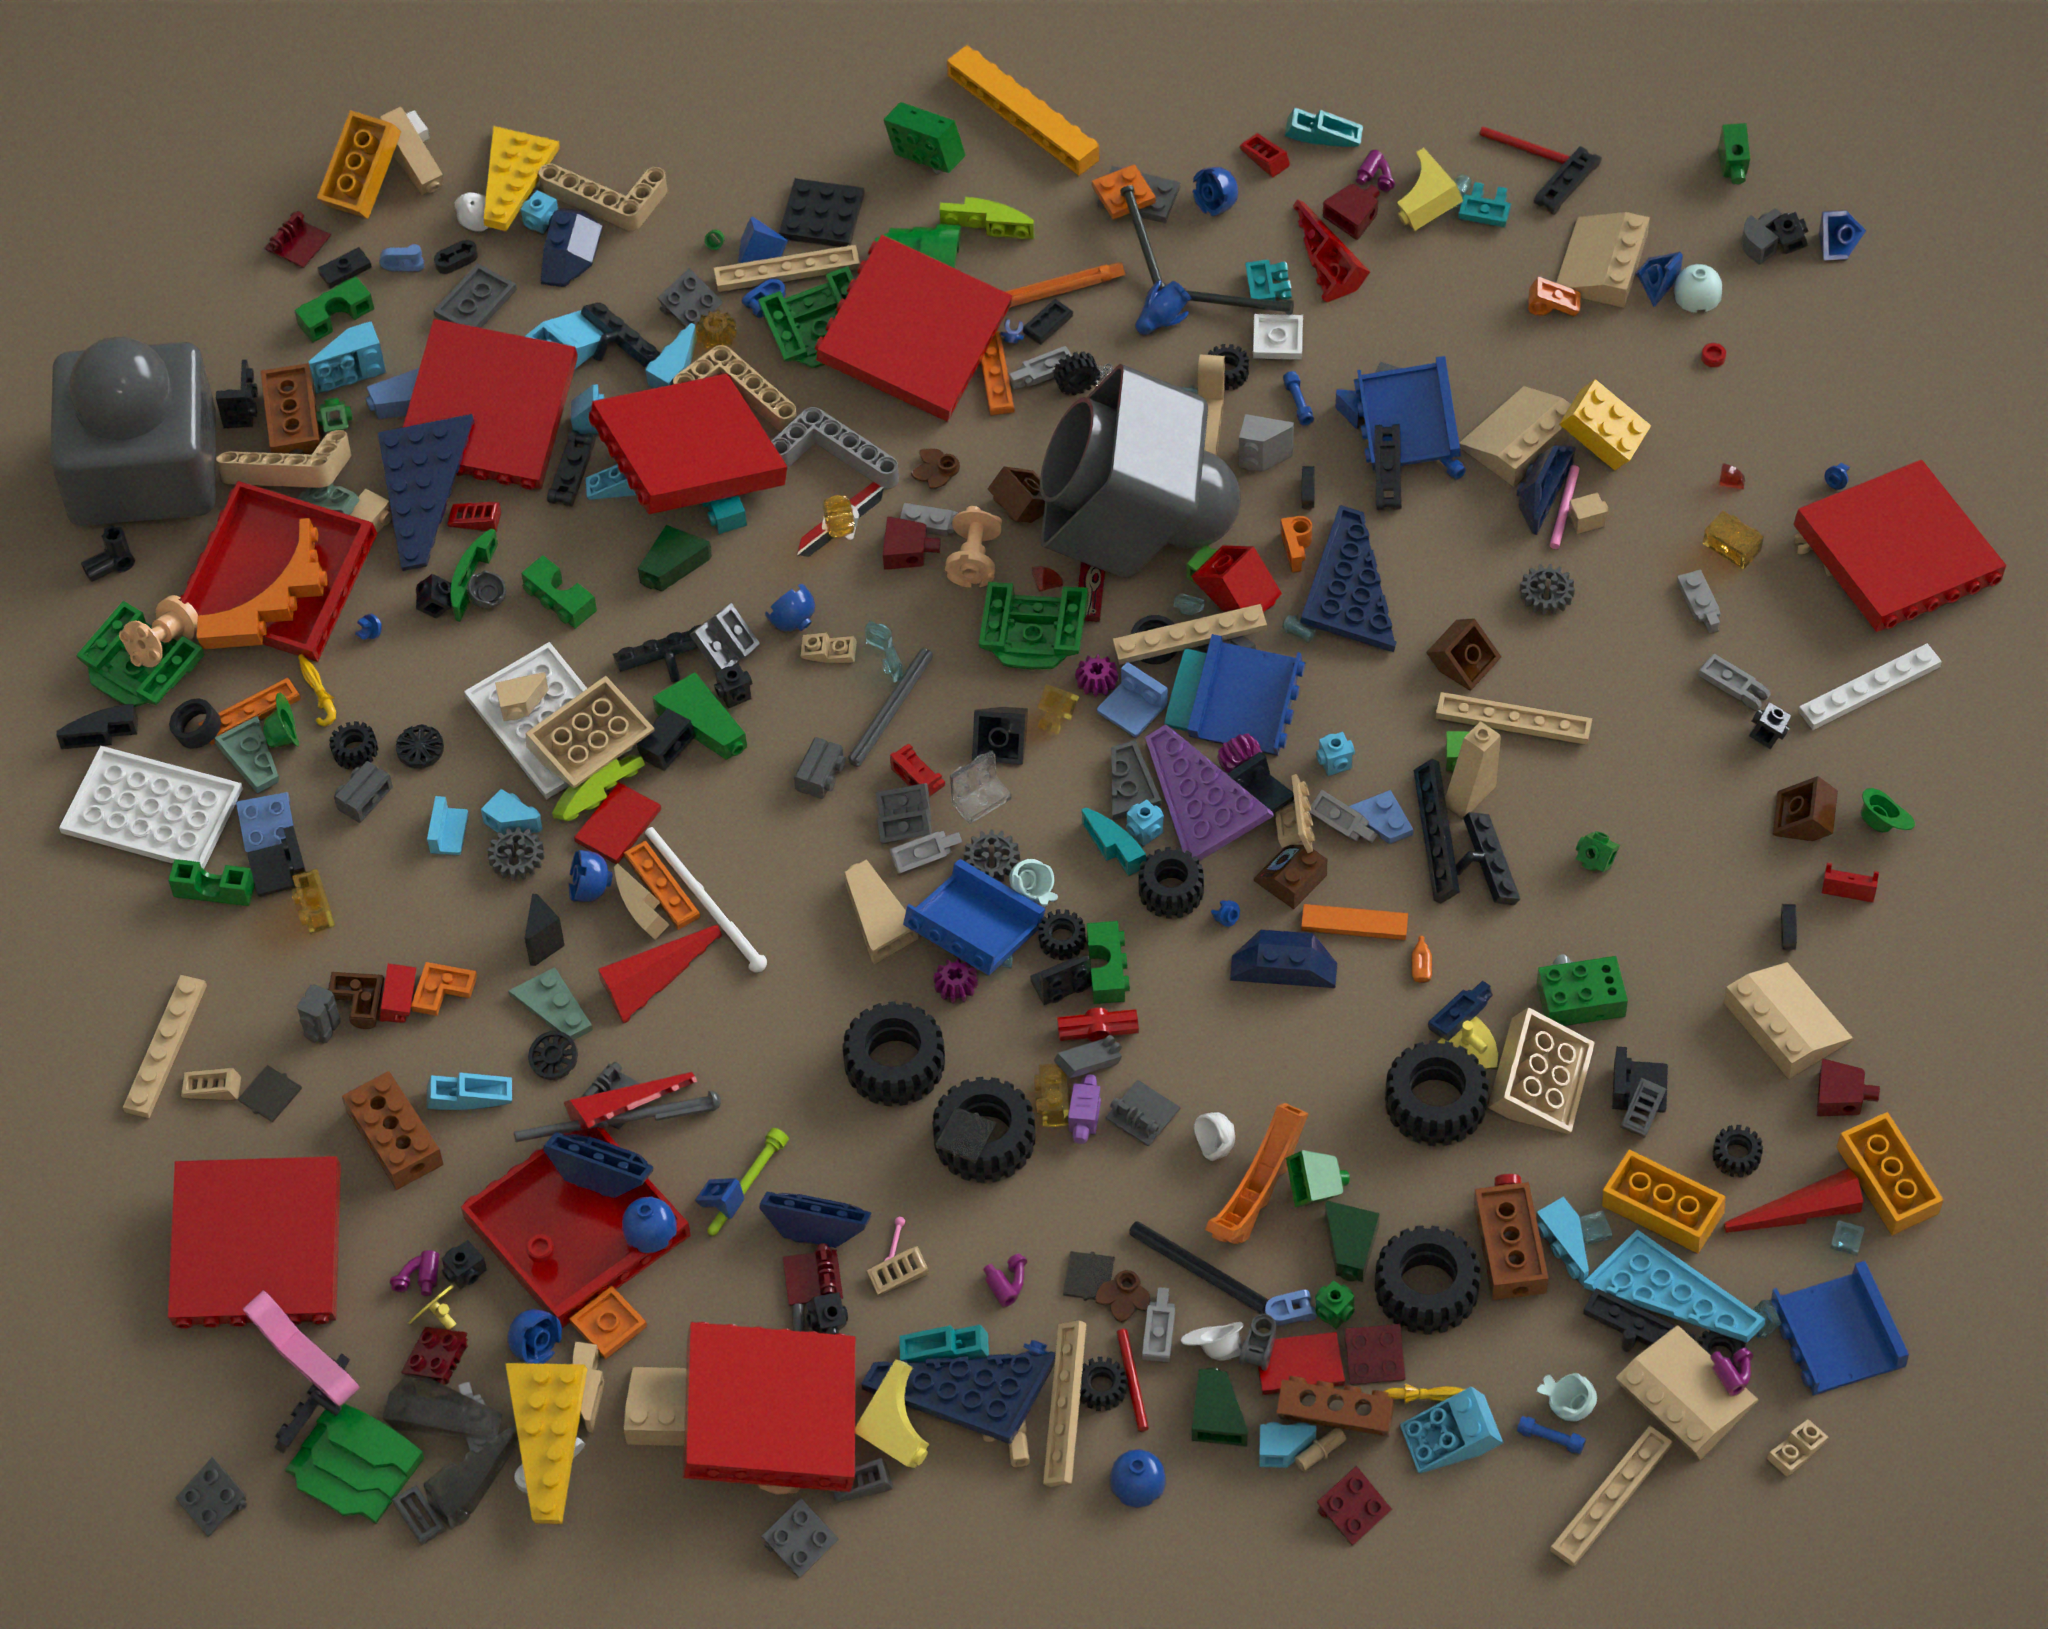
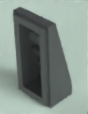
(1634, 1127)
(873, 1487)

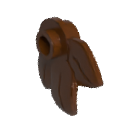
(934, 467)
(1123, 1299)

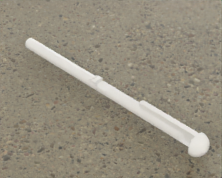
(757, 962)

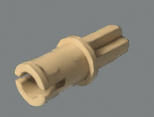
(1320, 1449)

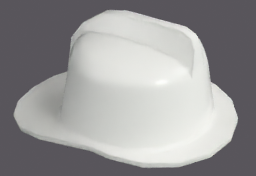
(1217, 1341)

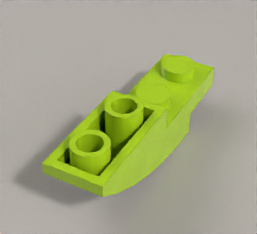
(994, 216)
(592, 790)

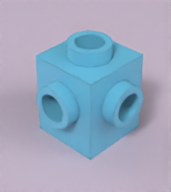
(538, 211)
(1335, 753)
(1145, 822)

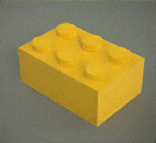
(1605, 425)

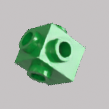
(329, 423)
(1596, 851)
(1334, 1304)

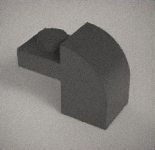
(1758, 238)

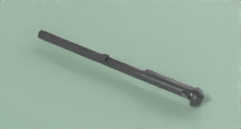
(660, 1112)

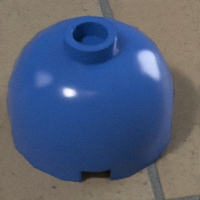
(1215, 190)
(792, 610)
(589, 876)
(648, 1224)
(534, 1335)
(1137, 1478)

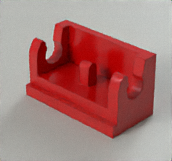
(914, 770)
(1850, 884)
(397, 993)

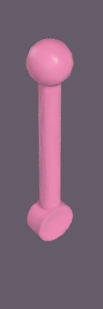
(899, 1222)

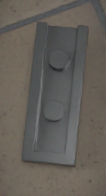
(1089, 1057)

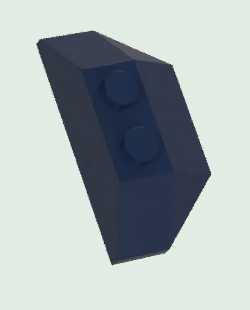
(569, 246)
(1544, 484)
(1284, 960)
(597, 1164)
(813, 1218)

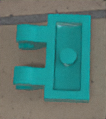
(1485, 210)
(1261, 283)

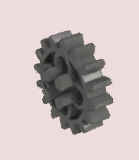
(1557, 598)
(1002, 847)
(505, 862)

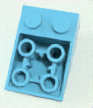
(570, 330)
(348, 359)
(1451, 1431)

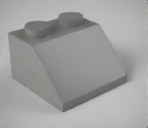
(1264, 442)

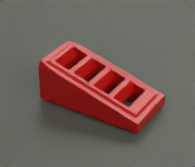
(1273, 158)
(482, 523)

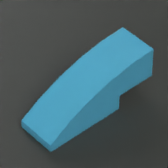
(468, 1091)

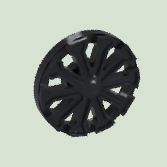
(419, 746)
(553, 1055)

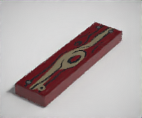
(1093, 579)

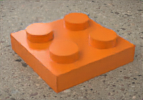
(1109, 192)
(608, 1322)

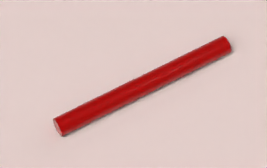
(1523, 145)
(1132, 1380)

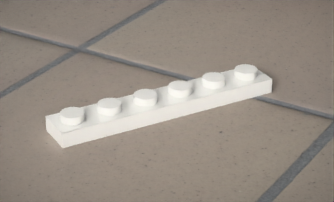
(1870, 686)

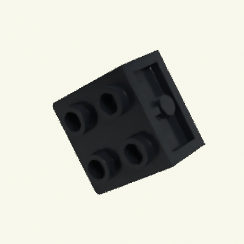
(238, 406)
(1257, 780)
(276, 864)
(1063, 979)
(1627, 1078)

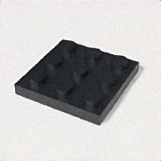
(822, 213)

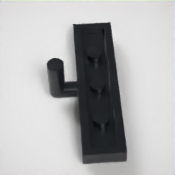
(619, 332)
(656, 650)
(1491, 858)
(1627, 1319)
(304, 1411)

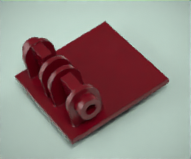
(297, 240)
(812, 1275)
(436, 1354)
(1375, 1354)
(1353, 1505)

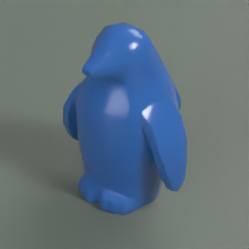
(1162, 307)

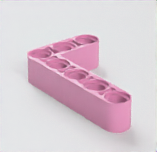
(300, 1350)

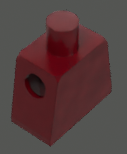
(1352, 209)
(907, 544)
(1843, 1089)

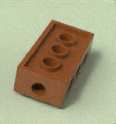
(291, 387)
(392, 1130)
(1510, 1241)
(1376, 1422)

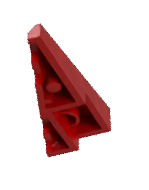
(1335, 264)
(642, 975)
(606, 1105)
(1828, 1197)

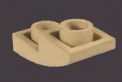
(829, 650)
(1797, 1448)

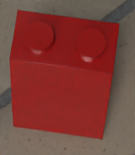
(1237, 579)

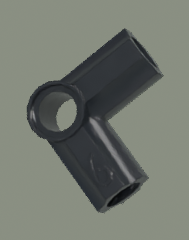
(114, 557)

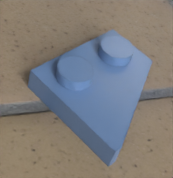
(1385, 817)

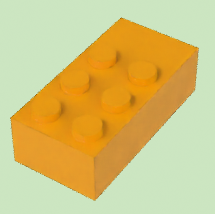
(359, 164)
(1890, 1173)
(1663, 1201)

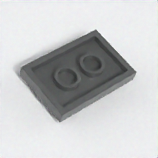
(1165, 193)
(475, 298)

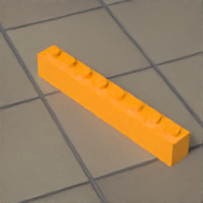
(1023, 110)

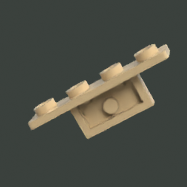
(1295, 820)

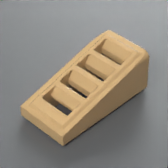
(227, 1088)
(904, 1257)

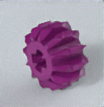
(1096, 675)
(1237, 751)
(955, 980)

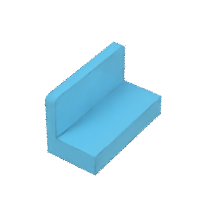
(446, 828)

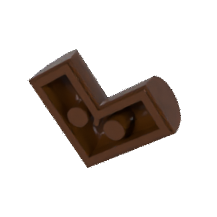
(363, 991)

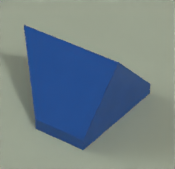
(1838, 234)
(760, 242)
(1659, 275)

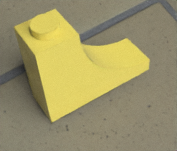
(1430, 196)
(887, 1423)

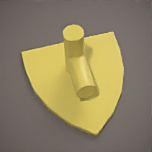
(1478, 1041)
(440, 1311)

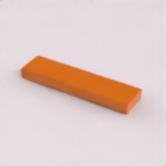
(996, 378)
(259, 705)
(661, 885)
(1354, 922)

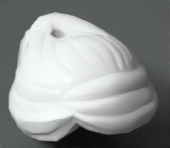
(471, 211)
(1214, 1135)

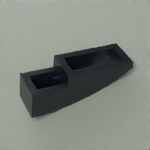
(99, 727)

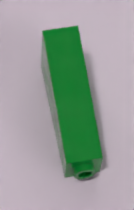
(709, 718)

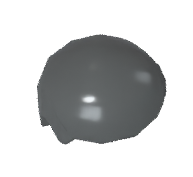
(486, 589)

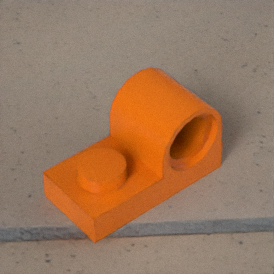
(1547, 295)
(1296, 536)

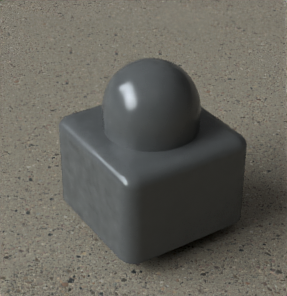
(133, 432)
(1134, 475)

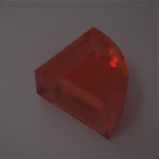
(1731, 477)
(1046, 578)

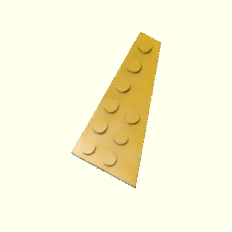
(513, 173)
(547, 1421)

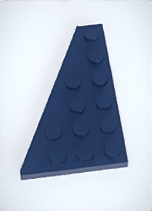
(419, 479)
(1347, 587)
(977, 1394)

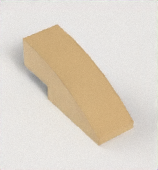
(640, 903)
(589, 1356)

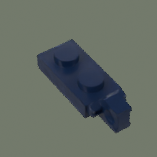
(1460, 1009)

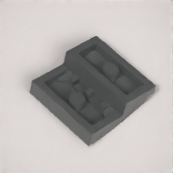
(724, 638)
(904, 813)

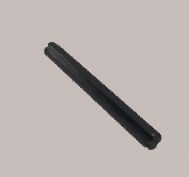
(1198, 1267)

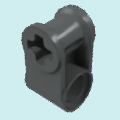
(1258, 1346)

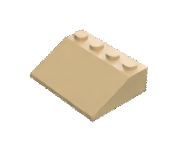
(1604, 256)
(1518, 433)
(587, 733)
(1785, 1018)
(1541, 1072)
(1683, 1392)
(656, 1406)

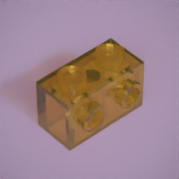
(1733, 539)
(313, 900)
(1054, 1095)

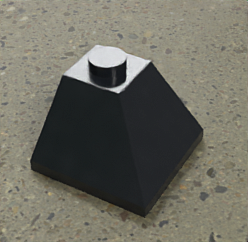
(1002, 732)

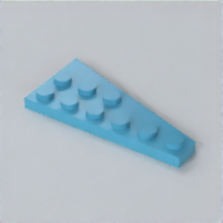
(1661, 1282)

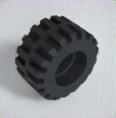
(1171, 900)

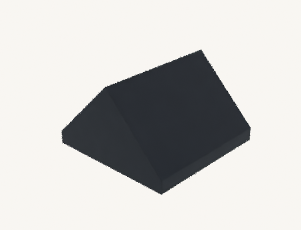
(542, 932)

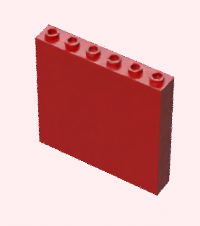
(913, 327)
(510, 387)
(688, 443)
(1899, 545)
(254, 546)
(580, 1222)
(251, 1231)
(770, 1407)

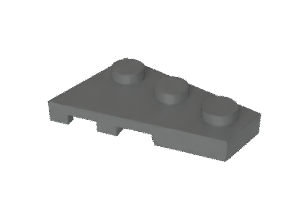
(1130, 779)

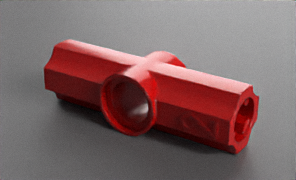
(1097, 1024)

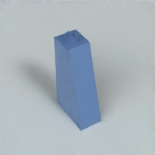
(392, 396)

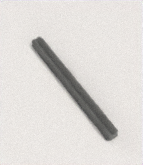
(890, 707)

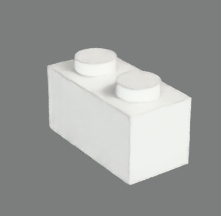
(419, 126)

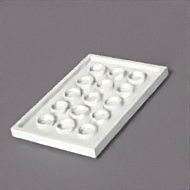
(562, 687)
(150, 807)

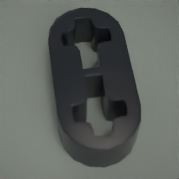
(455, 256)
(1308, 486)
(1788, 927)

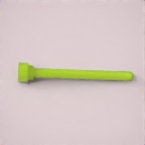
(774, 1141)

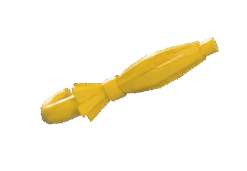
(324, 699)
(1411, 1393)

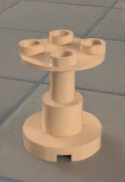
(970, 563)
(172, 622)

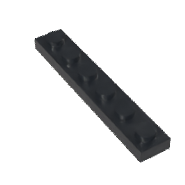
(1436, 831)

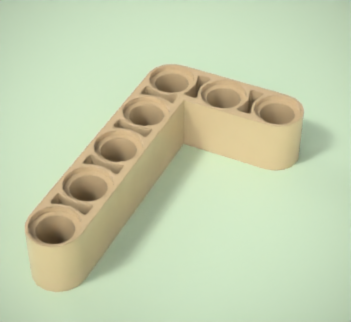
(623, 211)
(752, 386)
(1211, 387)
(288, 469)

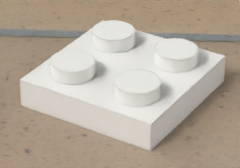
(1277, 336)

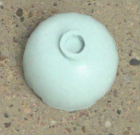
(1698, 288)

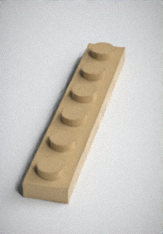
(786, 268)
(1189, 634)
(1514, 718)
(164, 1046)
(1064, 1404)
(1611, 1496)

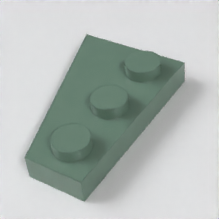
(331, 497)
(249, 754)
(553, 1002)

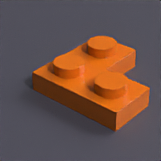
(438, 981)

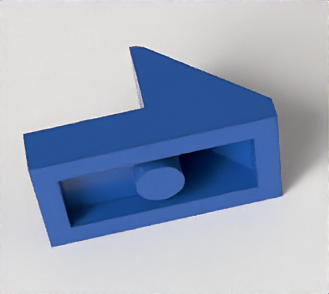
(1347, 405)
(722, 1194)

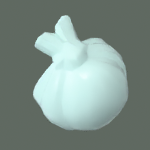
(1033, 881)
(1570, 1397)

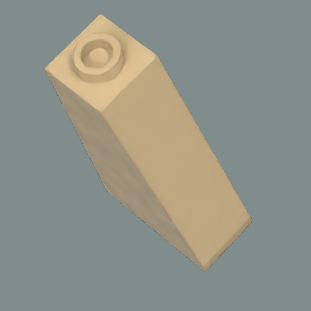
(413, 154)
(1474, 771)
(877, 912)

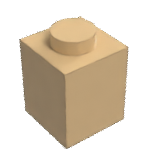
(1588, 513)

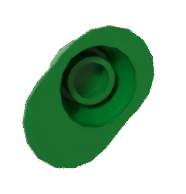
(280, 725)
(1883, 813)

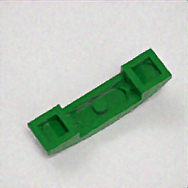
(480, 550)

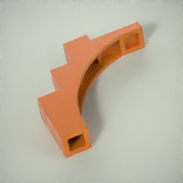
(247, 622)
(1255, 1190)

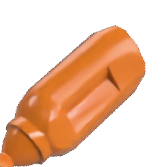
(1421, 962)

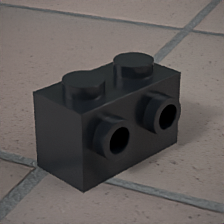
(668, 739)

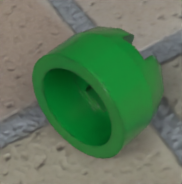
(711, 242)

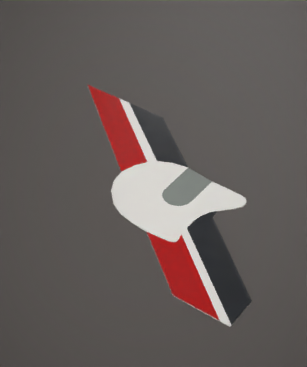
(860, 503)

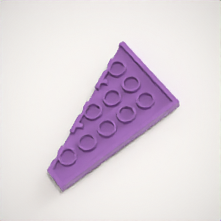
(1202, 799)

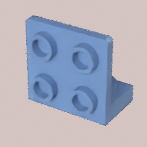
(1134, 701)
(264, 820)

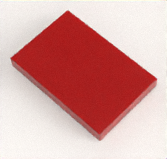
(617, 823)
(1306, 1356)

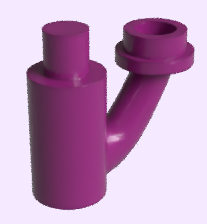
(1367, 170)
(428, 1272)
(998, 1283)
(1727, 1373)

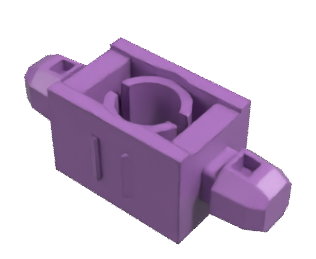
(1084, 1109)

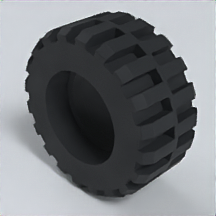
(889, 1024)
(1441, 1063)
(996, 1101)
(1427, 1248)

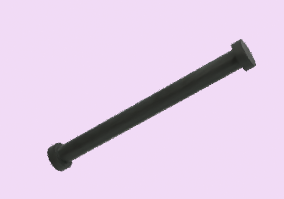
(1127, 192)
(1242, 301)

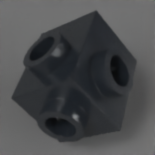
(1791, 232)
(433, 596)
(733, 685)
(1769, 725)
(463, 1264)
(826, 1314)

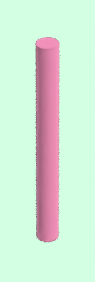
(1564, 507)

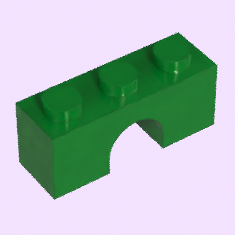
(348, 297)
(570, 605)
(192, 882)
(1107, 981)

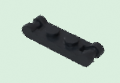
(1567, 179)
(1388, 466)
(571, 468)

